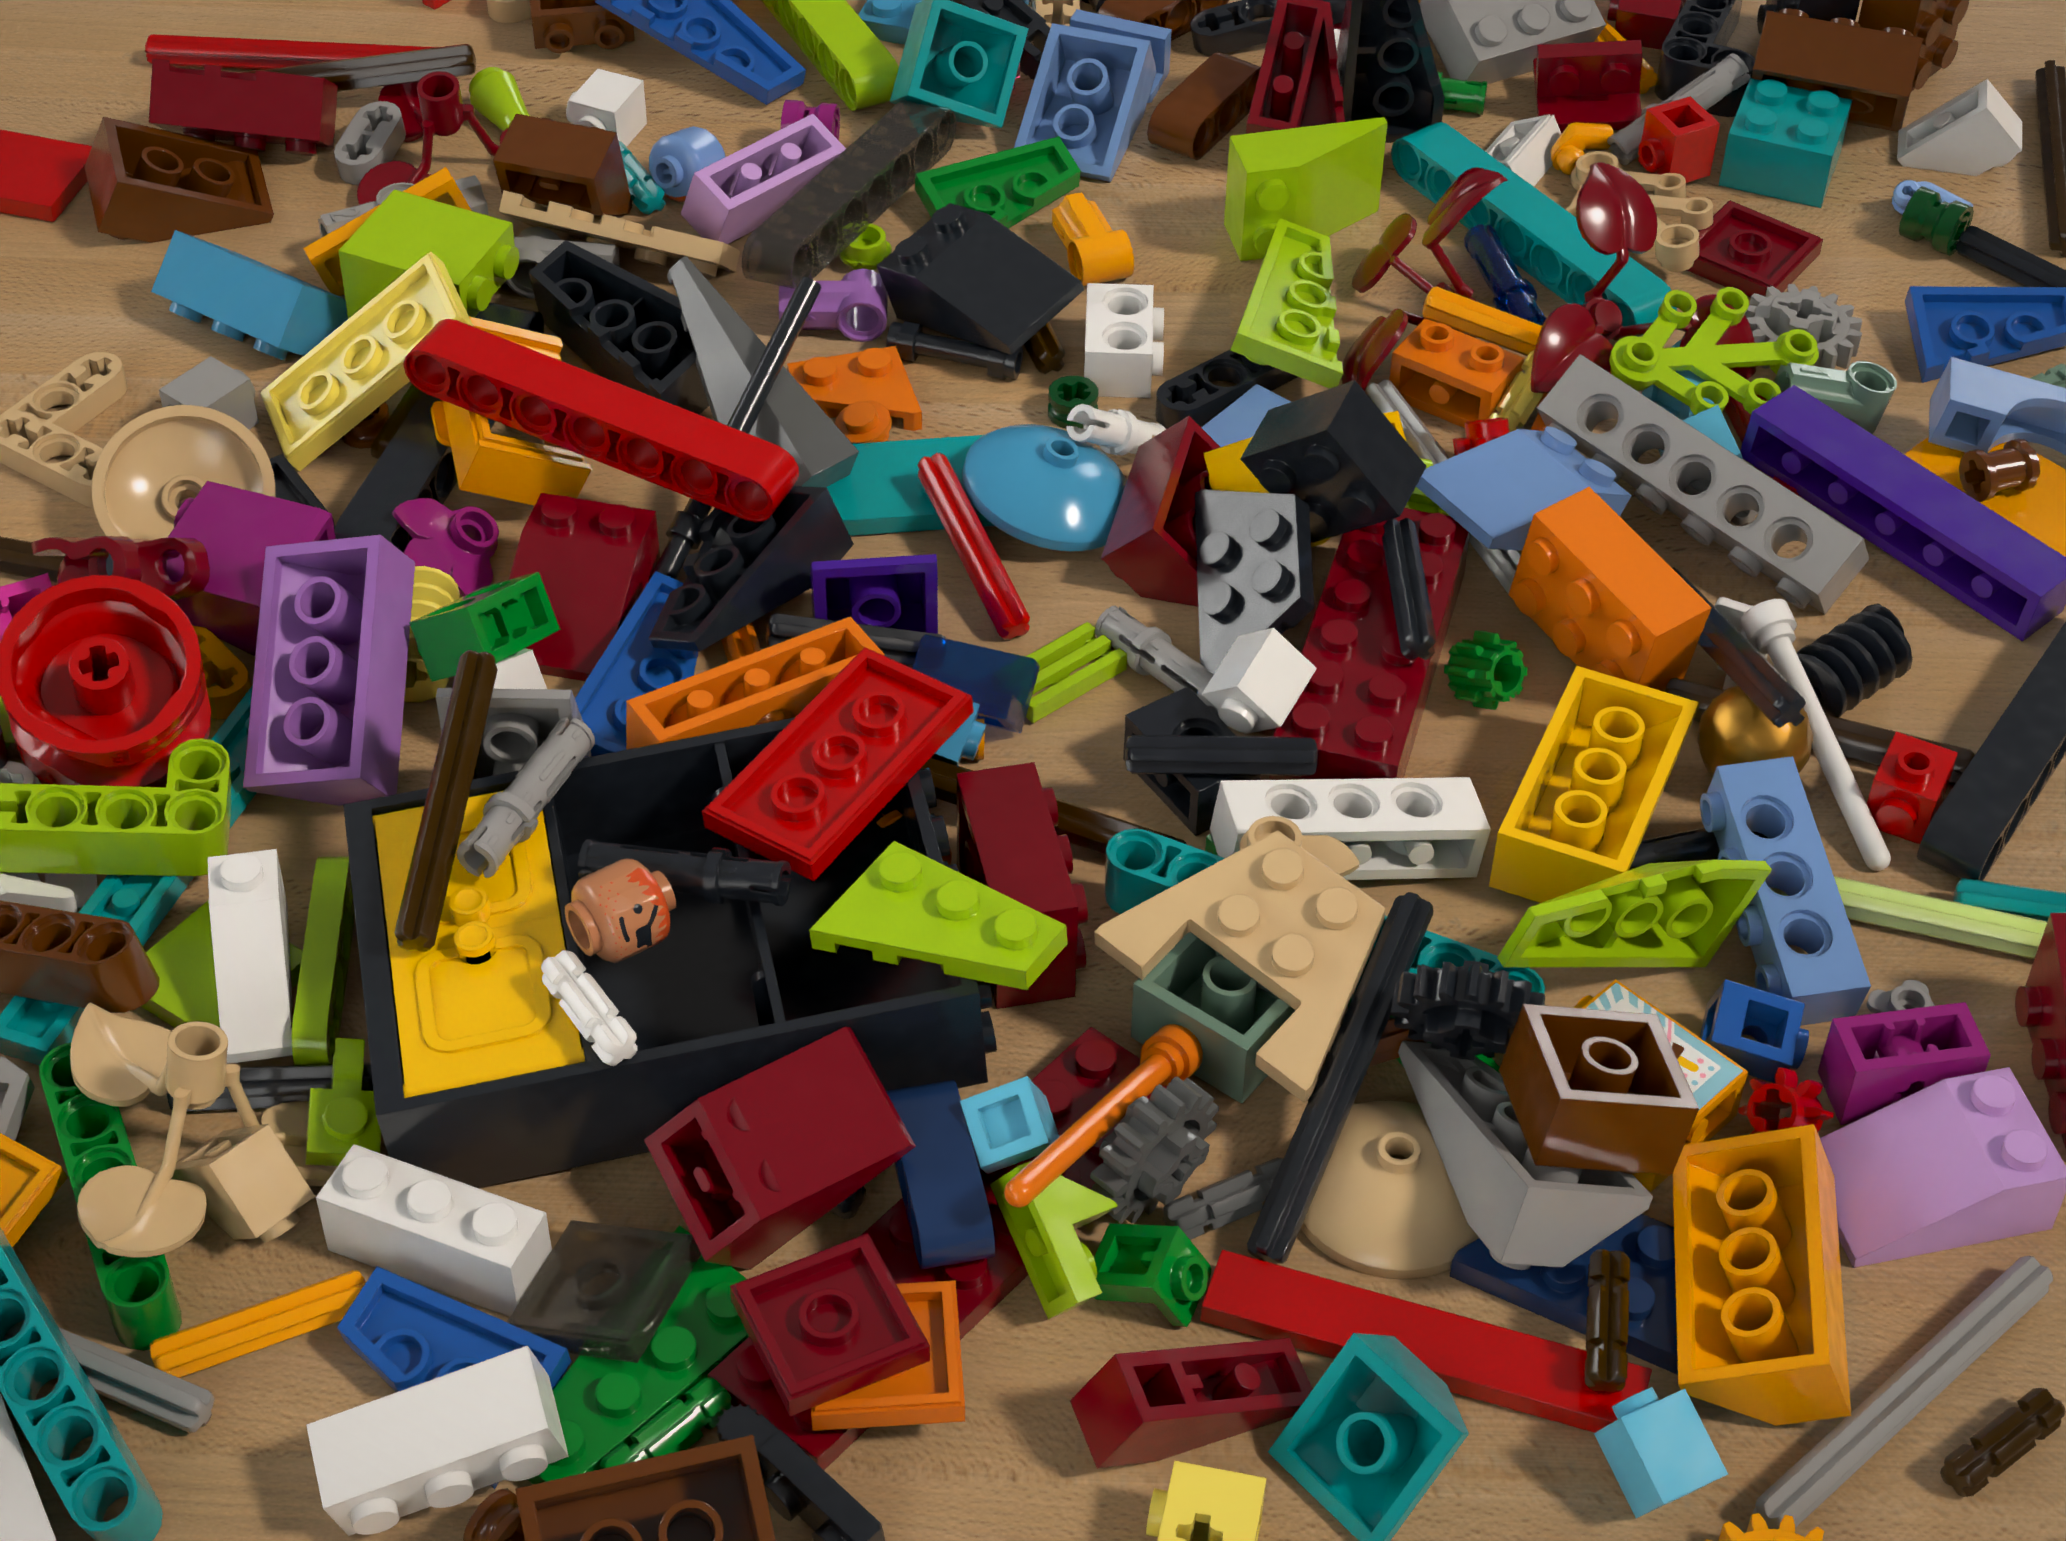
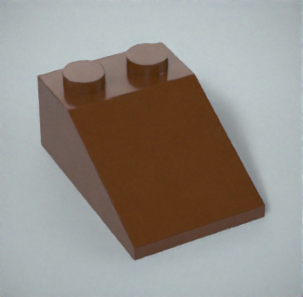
(165, 181)

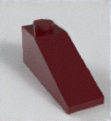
(1186, 1398)

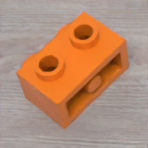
(1452, 373)

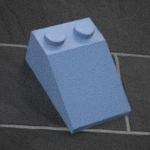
(1090, 95)
(1510, 479)

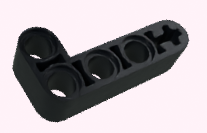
(1697, 45)

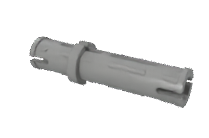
(1705, 90)
(1152, 652)
(514, 812)

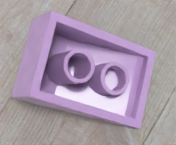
(1944, 1170)

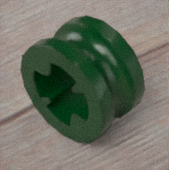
(1066, 394)

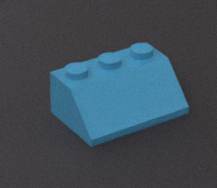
(246, 297)

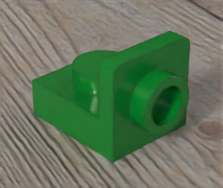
(1152, 1267)

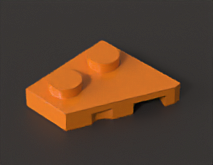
(857, 377)

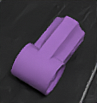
(851, 305)

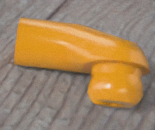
(1575, 140)

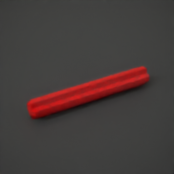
(973, 546)

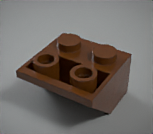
(563, 165)

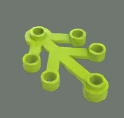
(1646, 363)

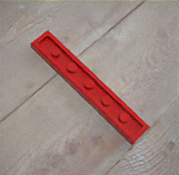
(1465, 1353)

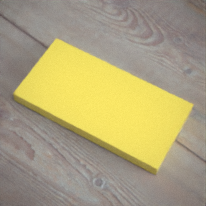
(359, 362)

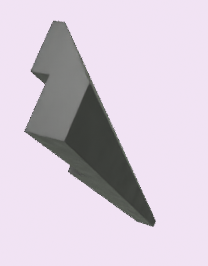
(725, 362)

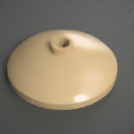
(170, 458)
(1387, 1211)

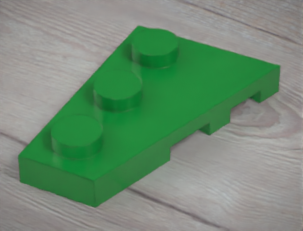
(1004, 183)

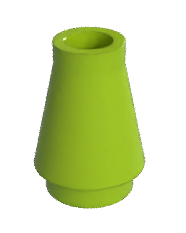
(496, 96)

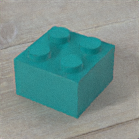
(1785, 142)

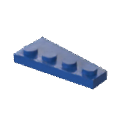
(719, 40)
(631, 668)

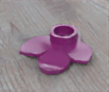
(450, 540)

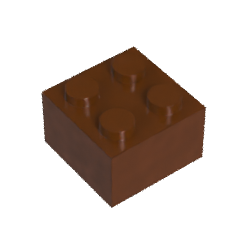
(1597, 1090)

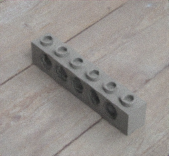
(1814, 577)

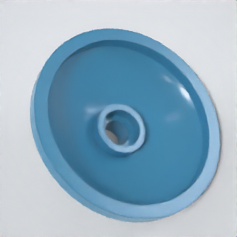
(1044, 486)

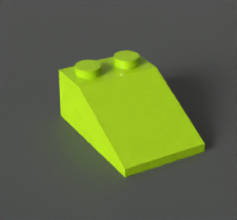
(1304, 175)

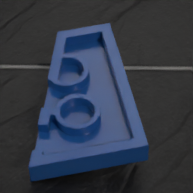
(421, 1335)

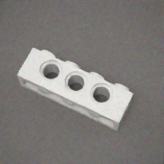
(1389, 823)

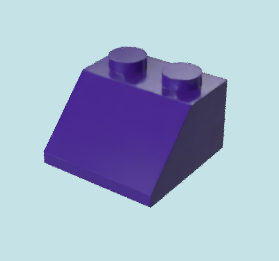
(878, 591)

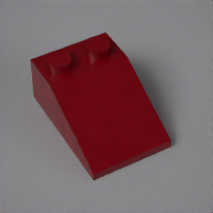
(593, 570)

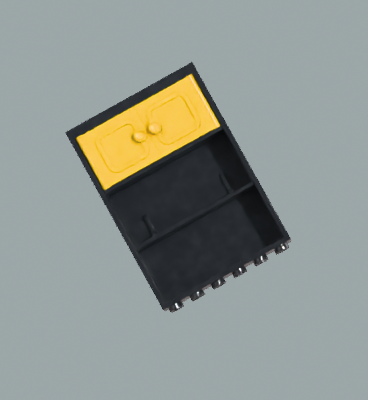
(490, 1072)

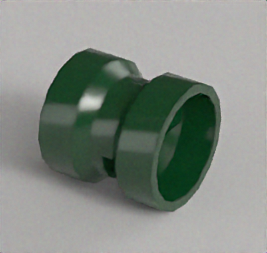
(1935, 220)

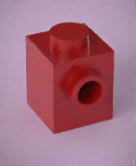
(1679, 139)
(1910, 786)

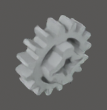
(1830, 324)

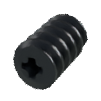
(1856, 659)

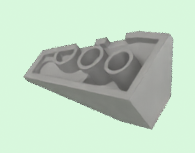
(1512, 1205)

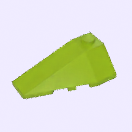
(1639, 918)

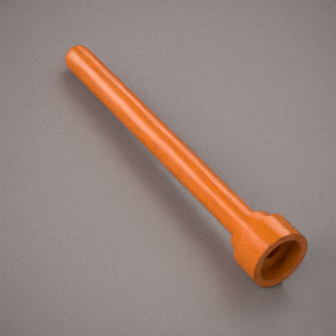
(1165, 1055)

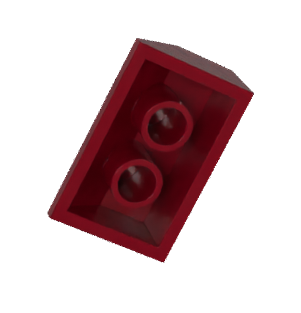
(1155, 521)

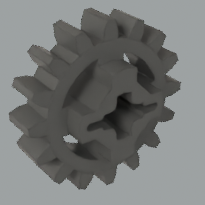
(1155, 1148)

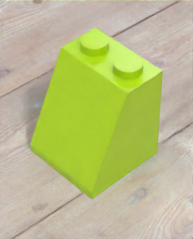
(406, 227)

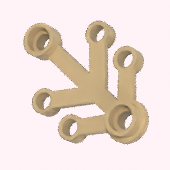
(1675, 243)

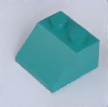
(960, 62)

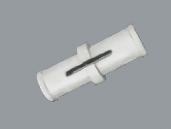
(1112, 430)

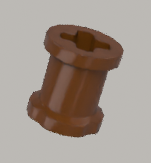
(2010, 467)

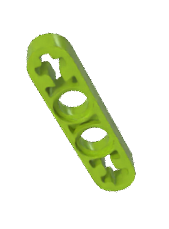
(324, 963)

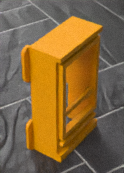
(503, 464)

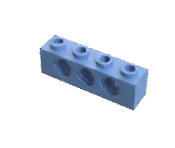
(1772, 801)

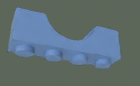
(1989, 407)

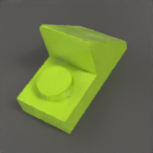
(1047, 1240)

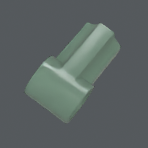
(1856, 394)

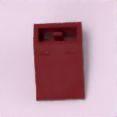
(778, 1149)

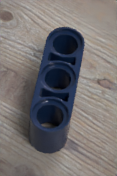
(941, 1178)

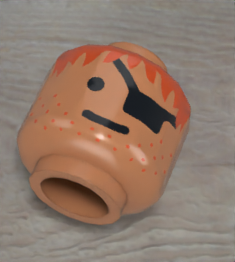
(620, 910)

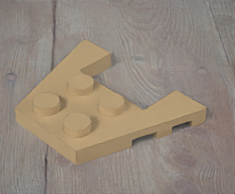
(1279, 922)

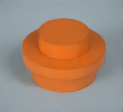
(865, 422)

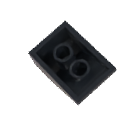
(975, 280)

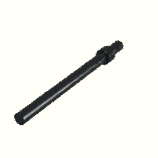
(686, 524)

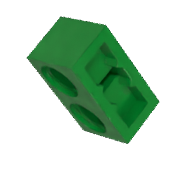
(490, 619)

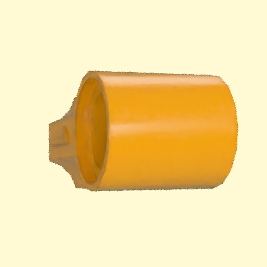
(1092, 247)

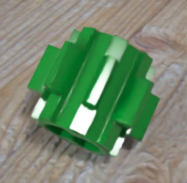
(1485, 670)

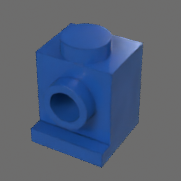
(1764, 1016)

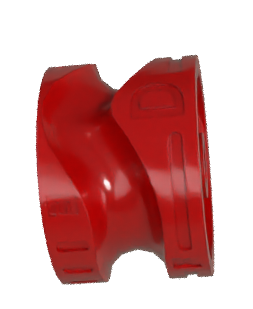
(102, 682)

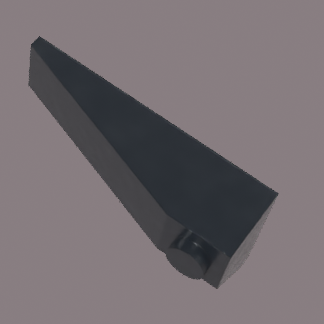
(1388, 66)
(750, 568)

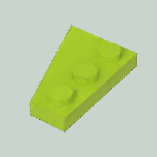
(941, 917)

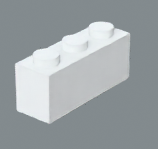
(433, 1229)
(437, 1442)

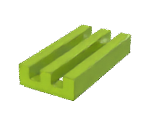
(1065, 656)

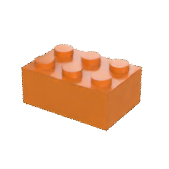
(1607, 594)

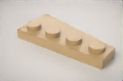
(650, 246)

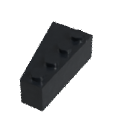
(619, 325)

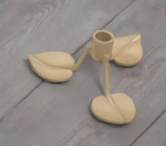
(118, 1065)

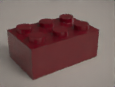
(1012, 847)

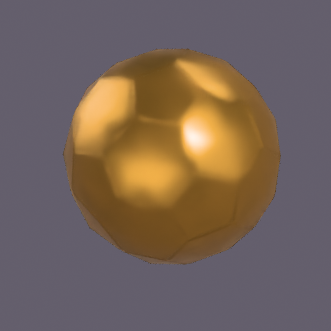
(1739, 732)

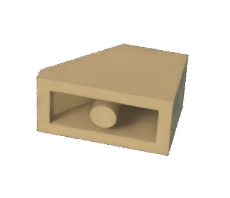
(247, 1182)

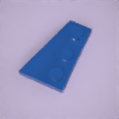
(1983, 324)

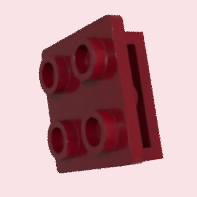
(1589, 82)

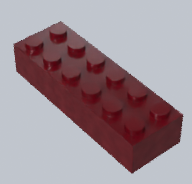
(1365, 693)

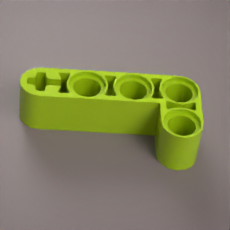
(122, 826)

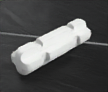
(589, 1008)

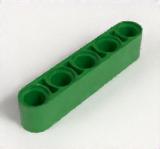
(91, 1141)

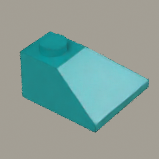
(1372, 1436)

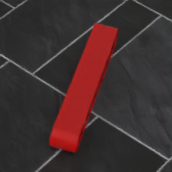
(602, 420)

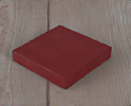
(1753, 251)
(829, 1324)

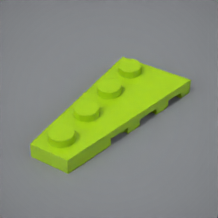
(1292, 308)

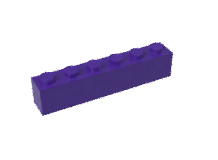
(1908, 512)

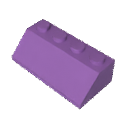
(330, 671)

